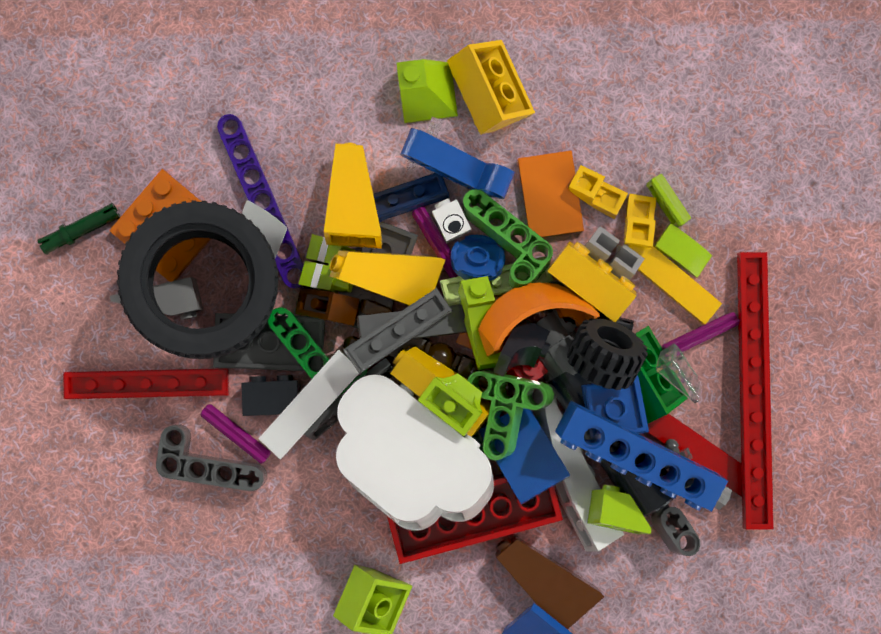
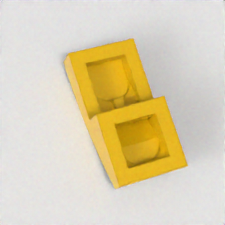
(595, 192)
(640, 220)

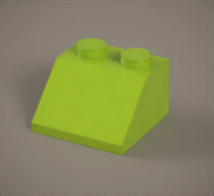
(371, 601)

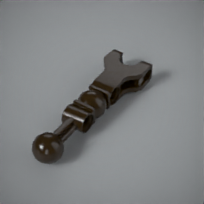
(441, 352)

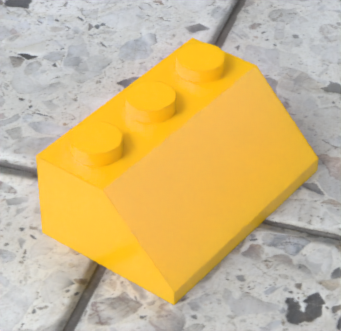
(490, 85)
(593, 280)

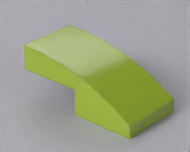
(683, 250)

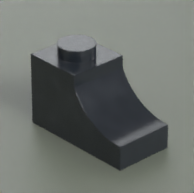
(523, 347)

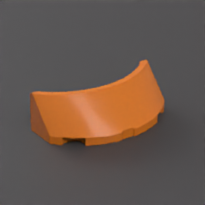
(526, 301)

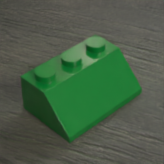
(657, 393)

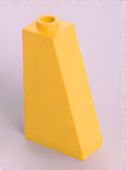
(351, 203)
(387, 274)
(418, 370)

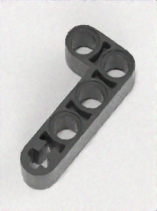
(212, 465)

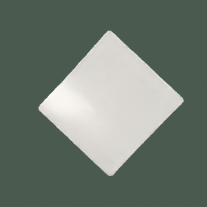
(267, 223)

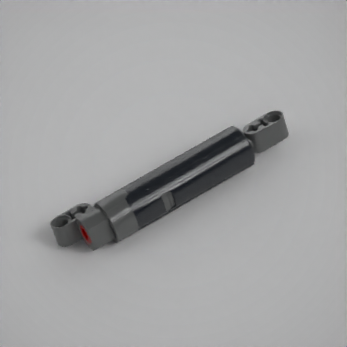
(566, 388)

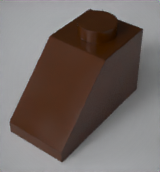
(327, 306)

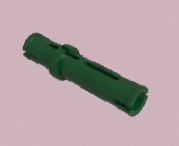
(69, 233)

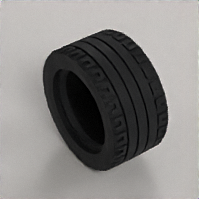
(165, 231)

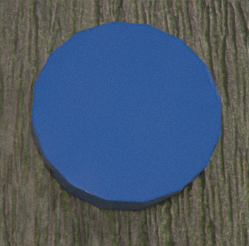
(477, 257)

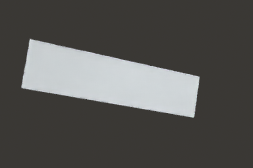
(309, 404)

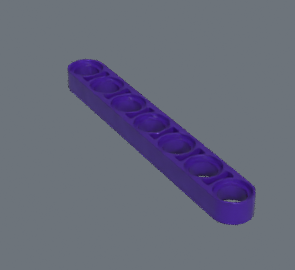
(261, 187)

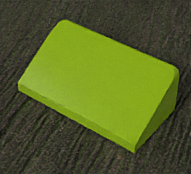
(668, 200)

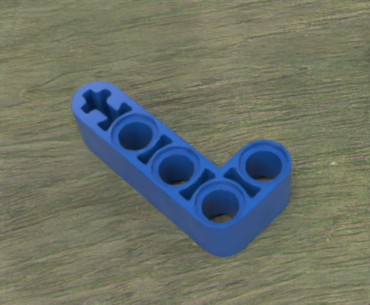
(456, 164)

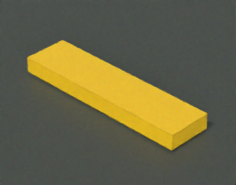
(676, 284)

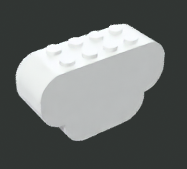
(409, 457)

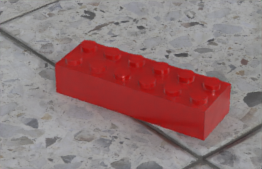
(498, 518)

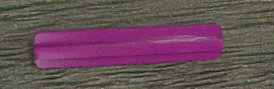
(434, 238)
(704, 332)
(235, 433)

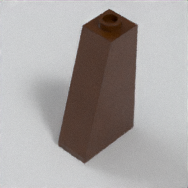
(547, 582)

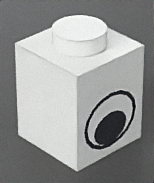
(450, 220)

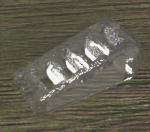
(679, 372)

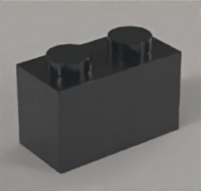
(268, 397)

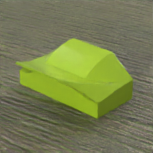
(453, 401)

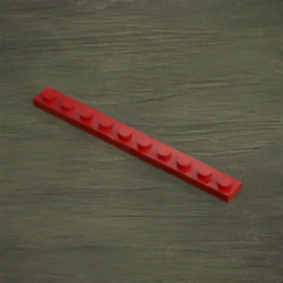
(755, 391)

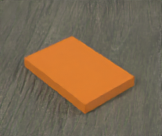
(547, 200)

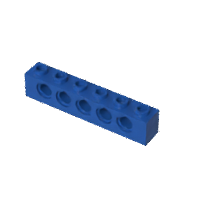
(702, 493)

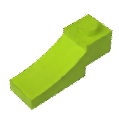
(476, 300)

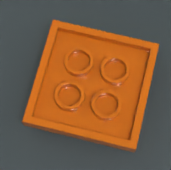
(158, 194)

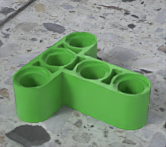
(512, 405)

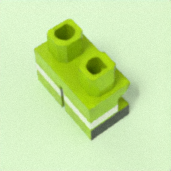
(316, 274)

